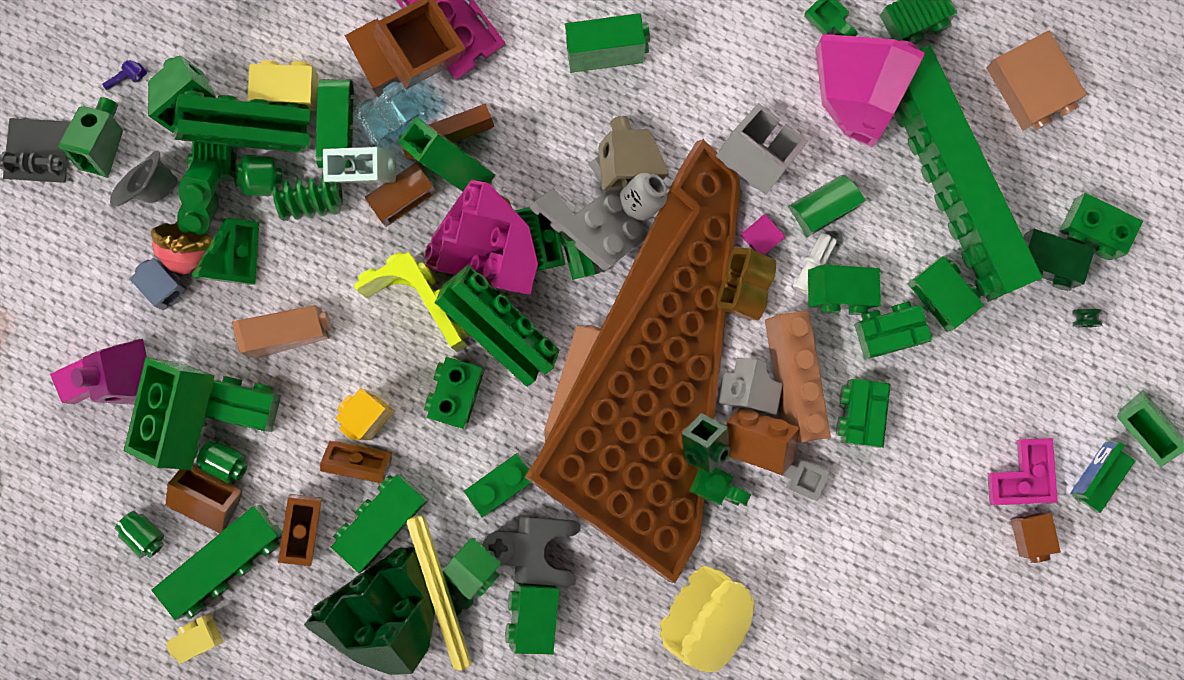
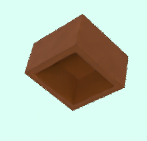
(418, 41)

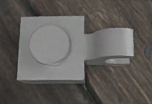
(806, 479)

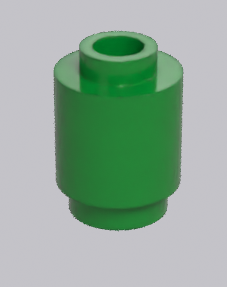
(222, 462)
(140, 534)

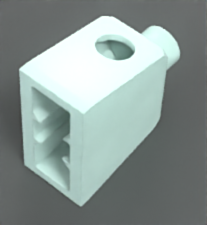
(368, 163)

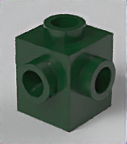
(705, 443)

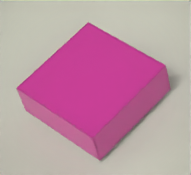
(762, 235)

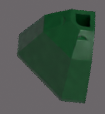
(380, 615)

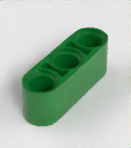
(334, 117)

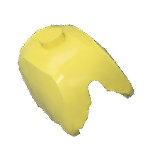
(708, 620)

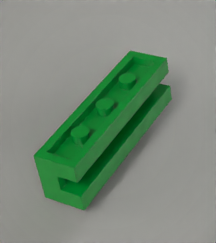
(241, 123)
(497, 325)
(217, 563)

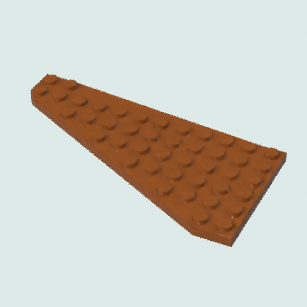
(648, 377)

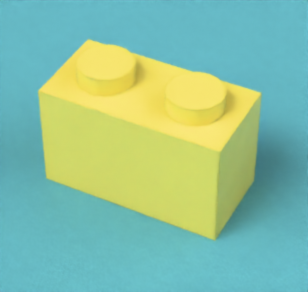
(284, 83)

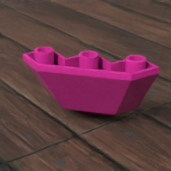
(864, 81)
(488, 237)

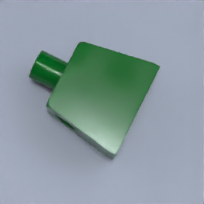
(166, 85)
(93, 138)

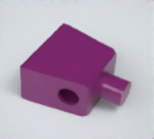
(112, 373)

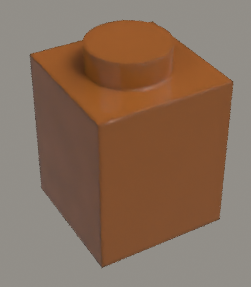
(1035, 536)

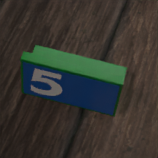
(1103, 476)

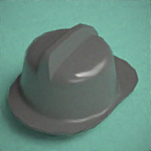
(145, 182)

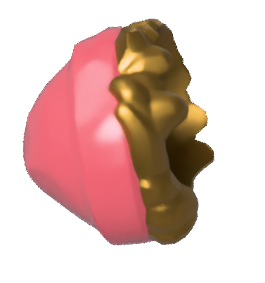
(178, 250)

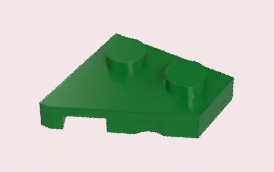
(231, 253)

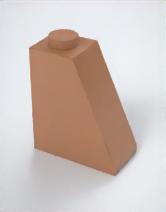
(281, 331)

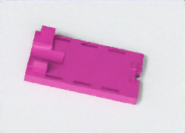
(470, 31)

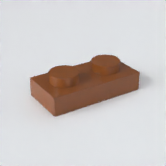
(355, 461)

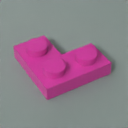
(1034, 480)

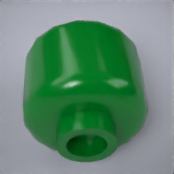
(257, 175)

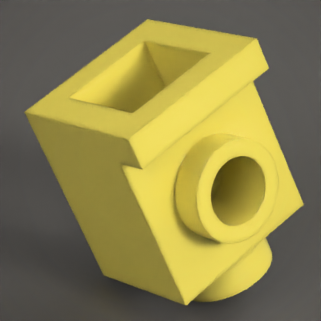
(194, 639)

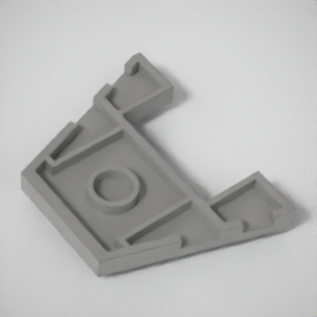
(599, 229)

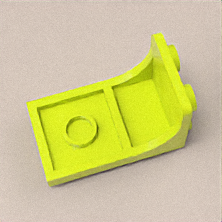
(406, 270)

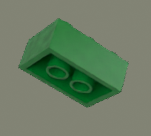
(168, 414)

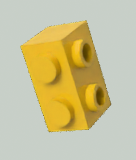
(363, 415)

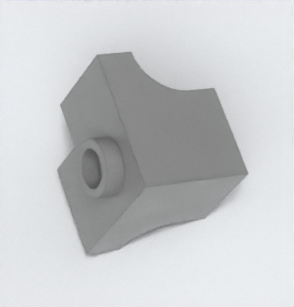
(750, 387)

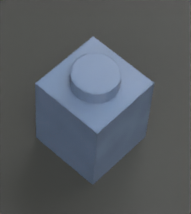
(157, 283)

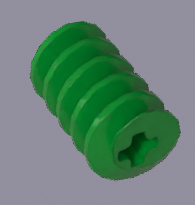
(307, 199)

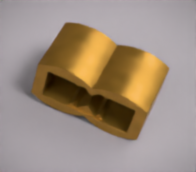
(746, 283)

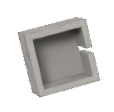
(752, 159)

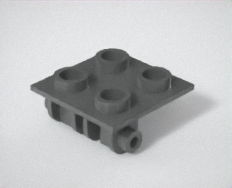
(34, 151)

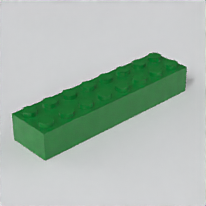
(964, 183)

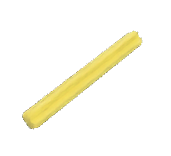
(439, 592)

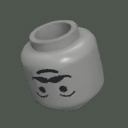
(643, 196)

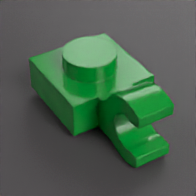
(830, 17)
(716, 487)

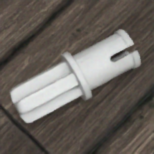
(817, 257)

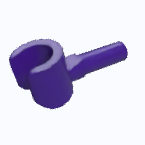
(130, 69)

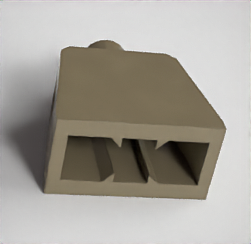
(628, 153)

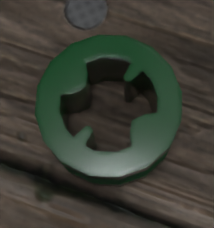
(1087, 318)

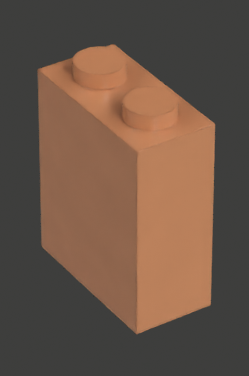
(1036, 81)

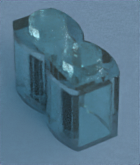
(389, 114)

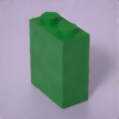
(606, 42)
(443, 155)

